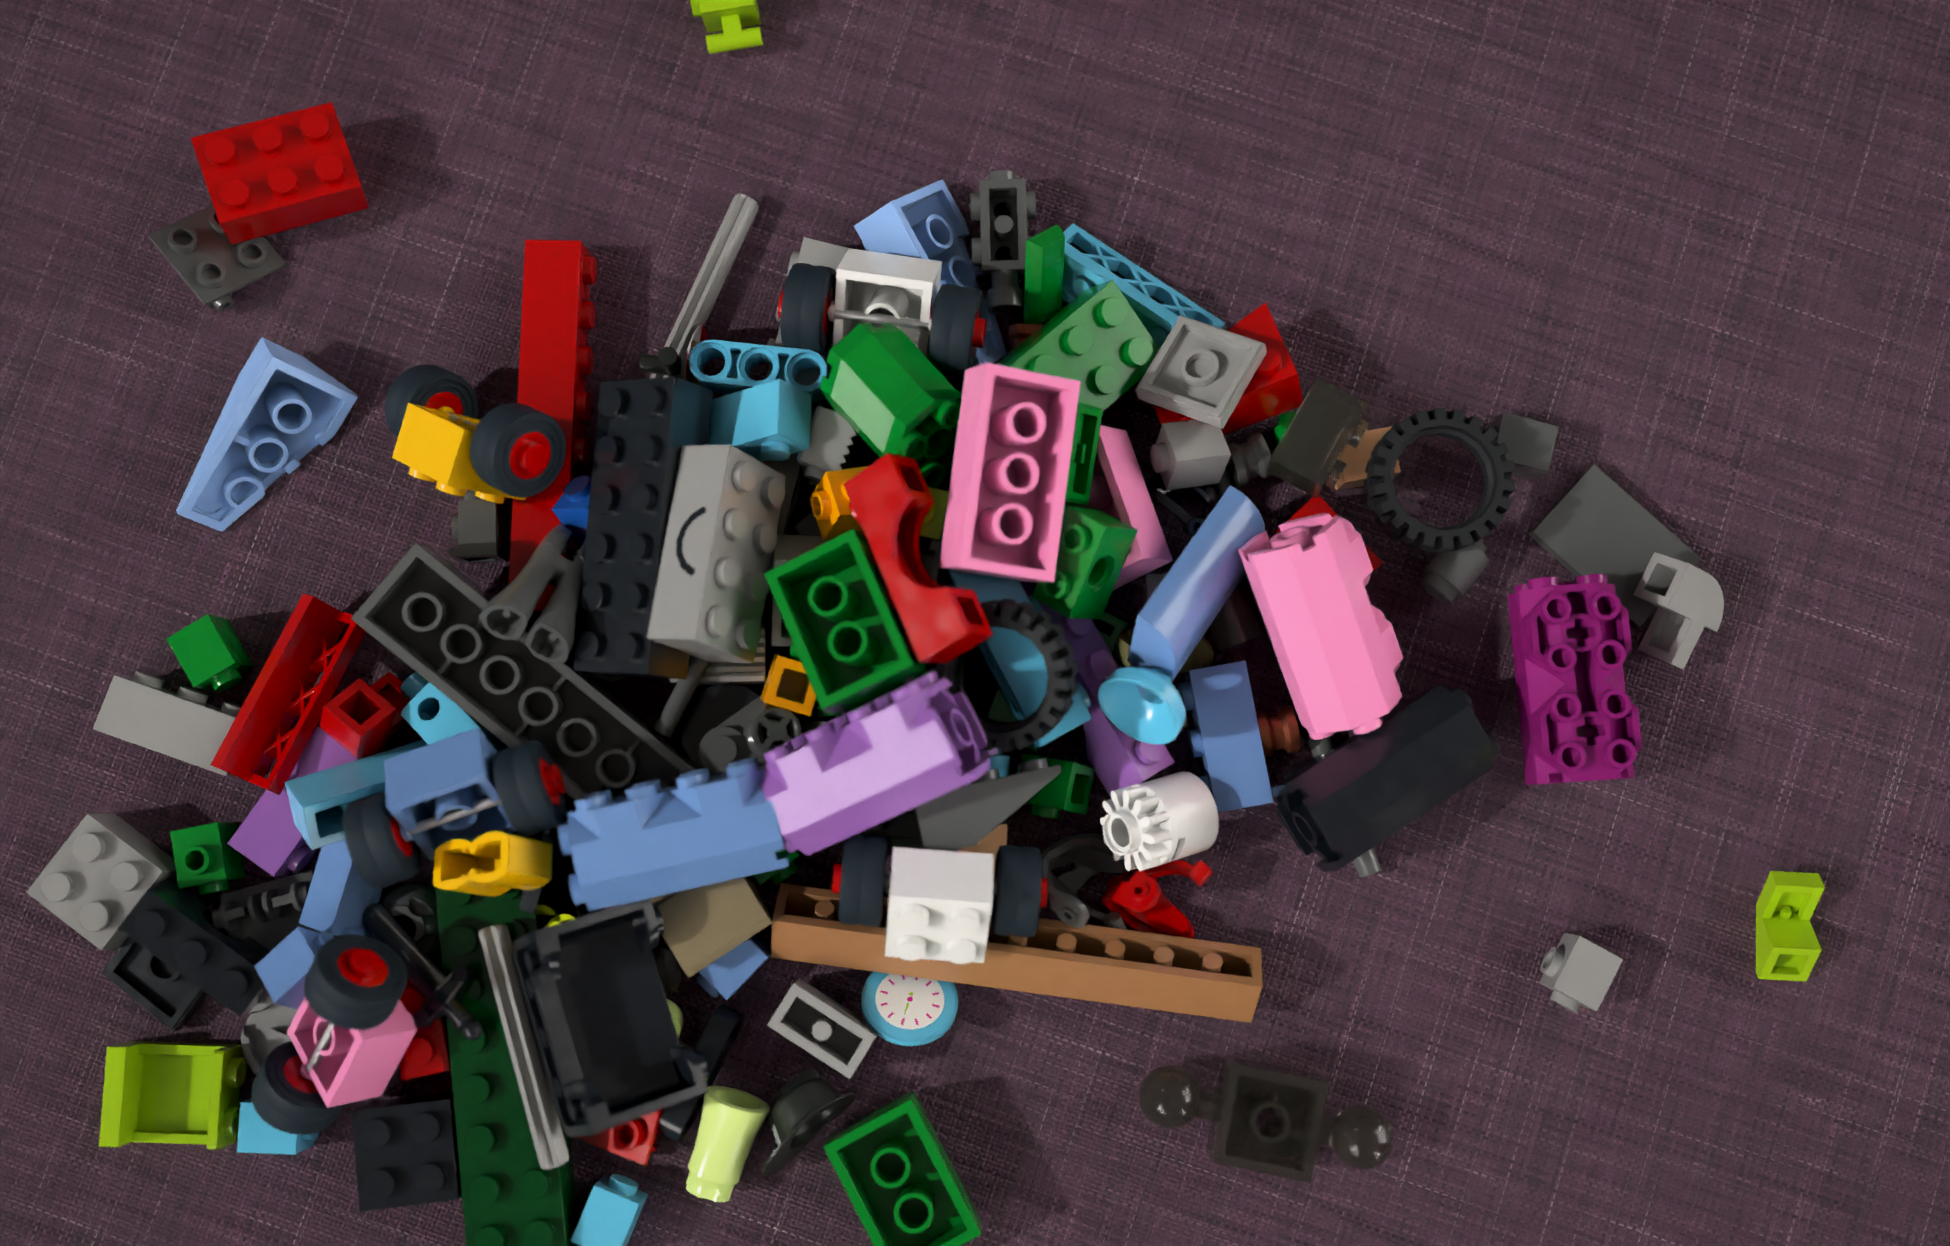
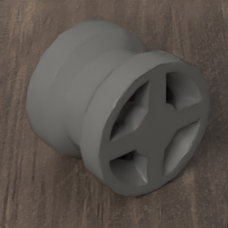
(1249, 459)
(779, 726)

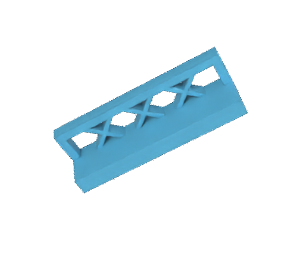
(1095, 268)

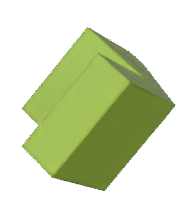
(1783, 927)

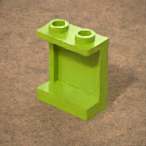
(172, 1093)

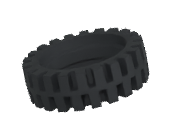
(1485, 449)
(1059, 665)

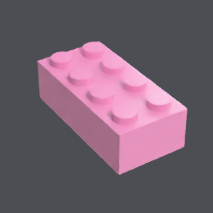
(1009, 473)

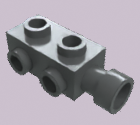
(1002, 235)

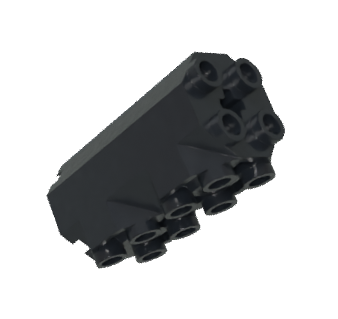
(1385, 777)

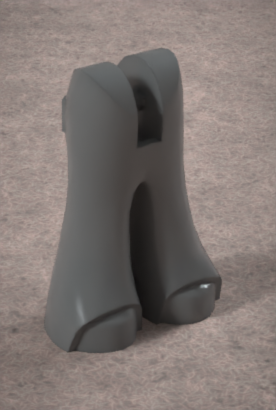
(511, 608)

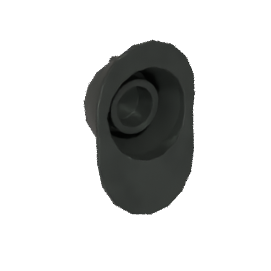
(799, 1114)

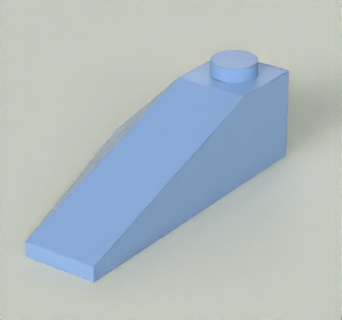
(932, 228)
(266, 427)

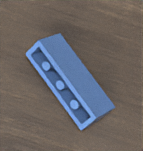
(1195, 586)

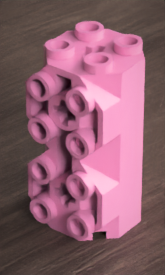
(1323, 629)

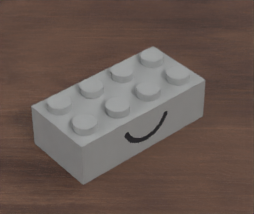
(717, 554)

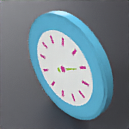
(908, 1008)

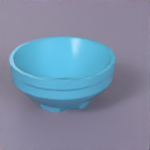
(1137, 711)

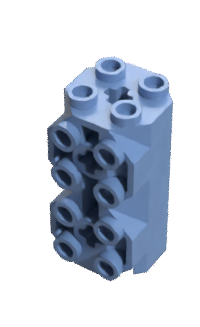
(671, 836)

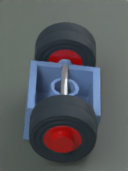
(448, 794)

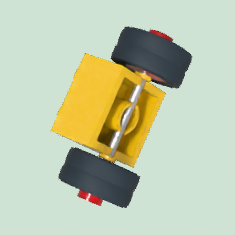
(442, 441)

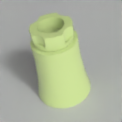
(724, 1141)

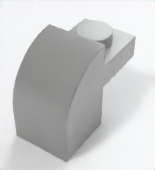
(1686, 605)

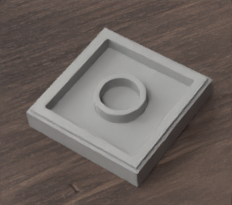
(1201, 371)

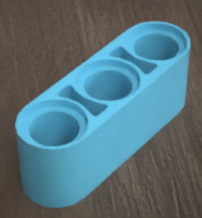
(742, 358)

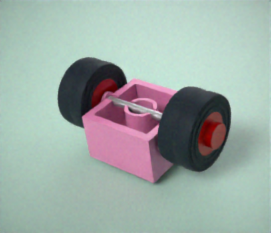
(341, 1038)

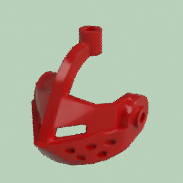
(1142, 903)

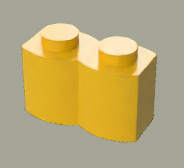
(492, 864)

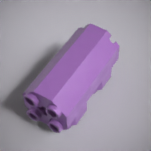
(873, 764)

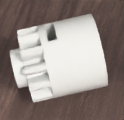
(1160, 820)

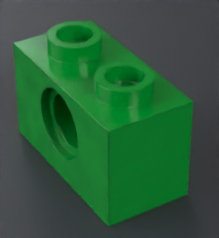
(1087, 563)

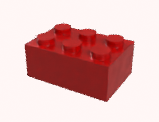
(279, 173)

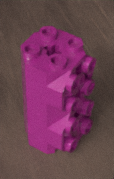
(1572, 680)

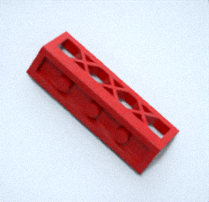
(287, 690)

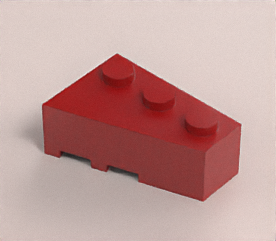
(1274, 385)

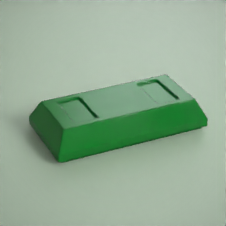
(1044, 275)

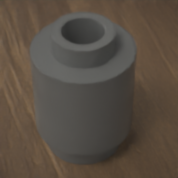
(1453, 573)

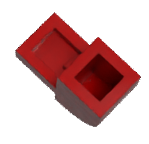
(365, 715)

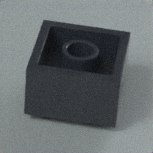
(406, 1152)

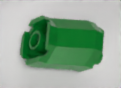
(894, 398)

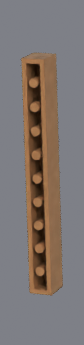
(1056, 961)

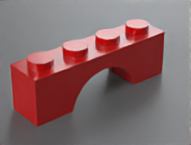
(890, 506)

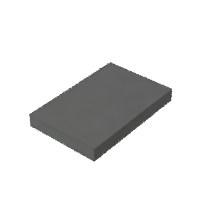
(1609, 533)

